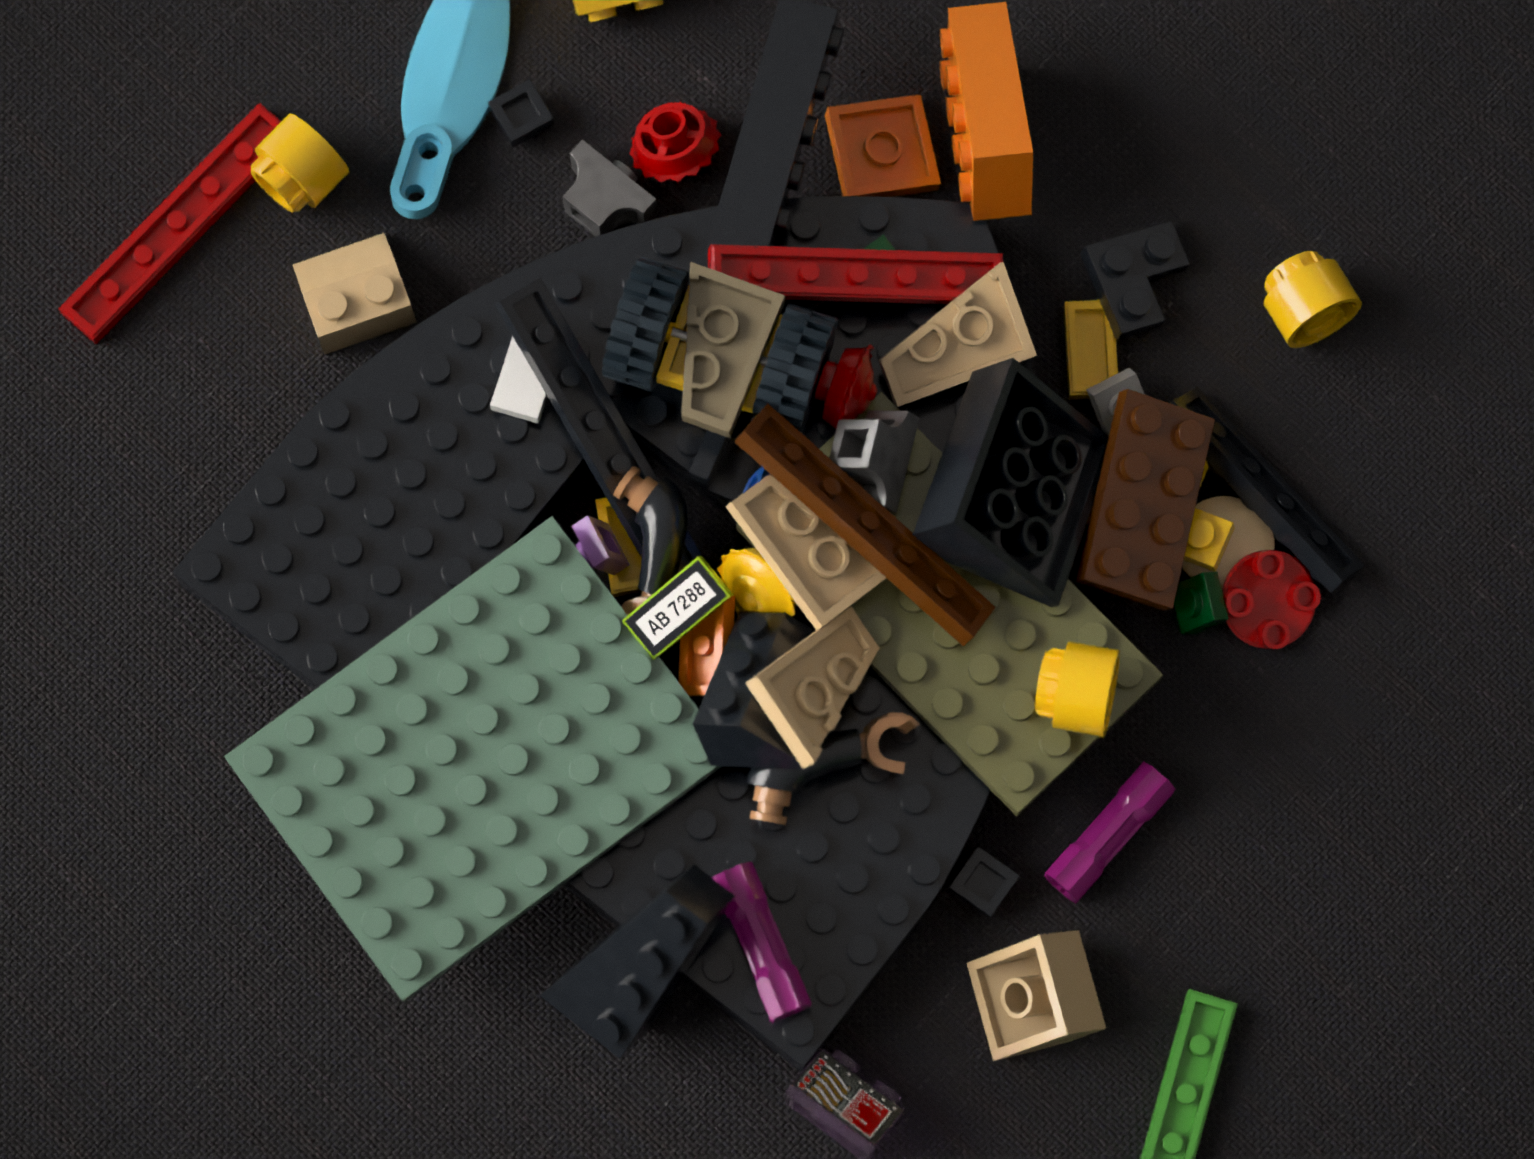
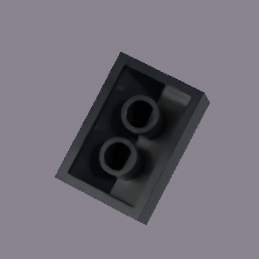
(730, 718)

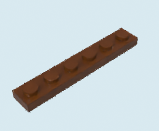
(865, 524)

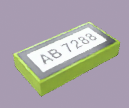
(677, 607)

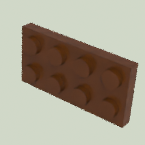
(1145, 500)

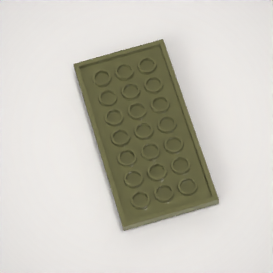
(985, 692)

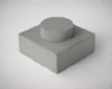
(1105, 395)

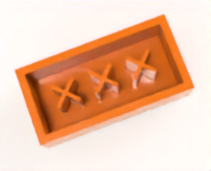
(987, 111)

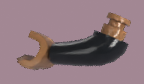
(664, 528)
(839, 751)

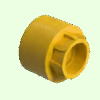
(297, 165)
(1309, 298)
(1078, 687)

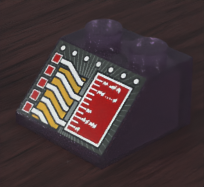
(845, 1104)

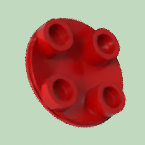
(1269, 599)

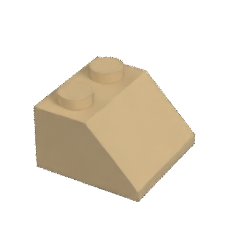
(354, 293)
(1036, 994)

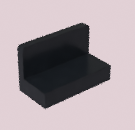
(722, 465)

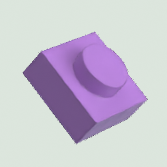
(599, 545)

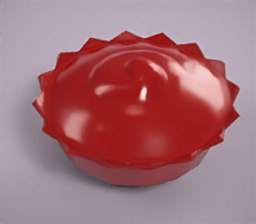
(674, 142)
(847, 386)

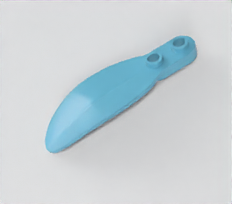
(447, 94)

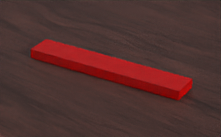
(169, 230)
(854, 273)

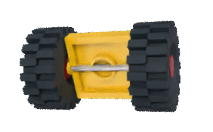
(651, 340)

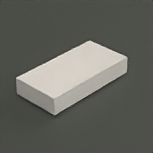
(518, 389)

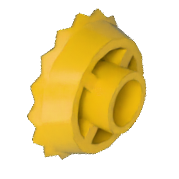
(754, 583)

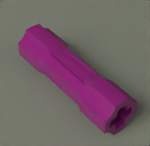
(1089, 855)
(761, 941)

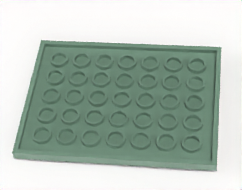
(476, 759)

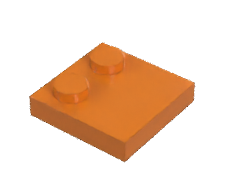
(883, 147)

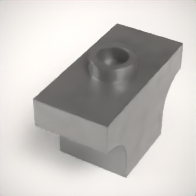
(605, 193)
(876, 452)

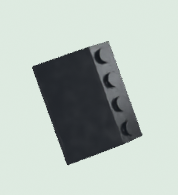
(1014, 484)

